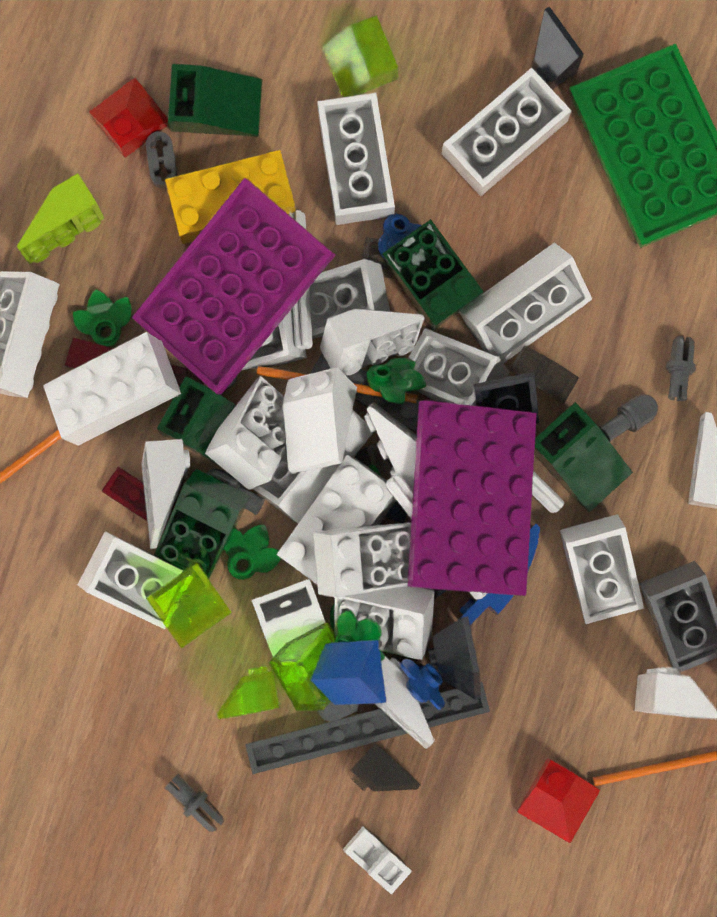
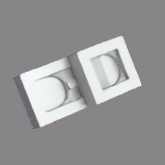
(377, 860)

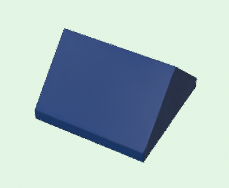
(351, 673)

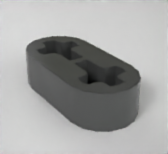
(154, 160)

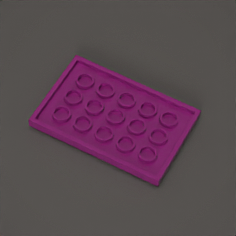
(233, 286)
(472, 499)

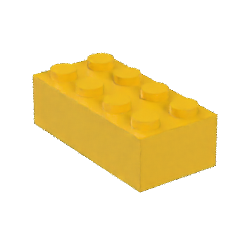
(201, 193)

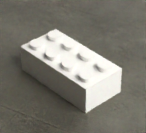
(506, 132)
(356, 158)
(111, 389)
(349, 499)

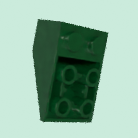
(213, 101)
(432, 274)
(195, 416)
(581, 457)
(201, 523)

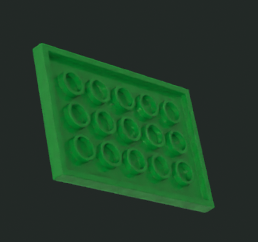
(653, 143)

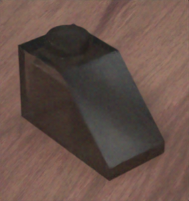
(381, 772)

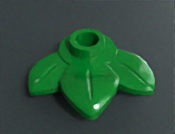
(103, 314)
(395, 379)
(254, 549)
(353, 630)

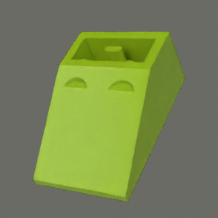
(62, 216)

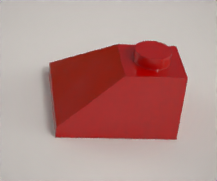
(129, 117)
(558, 800)

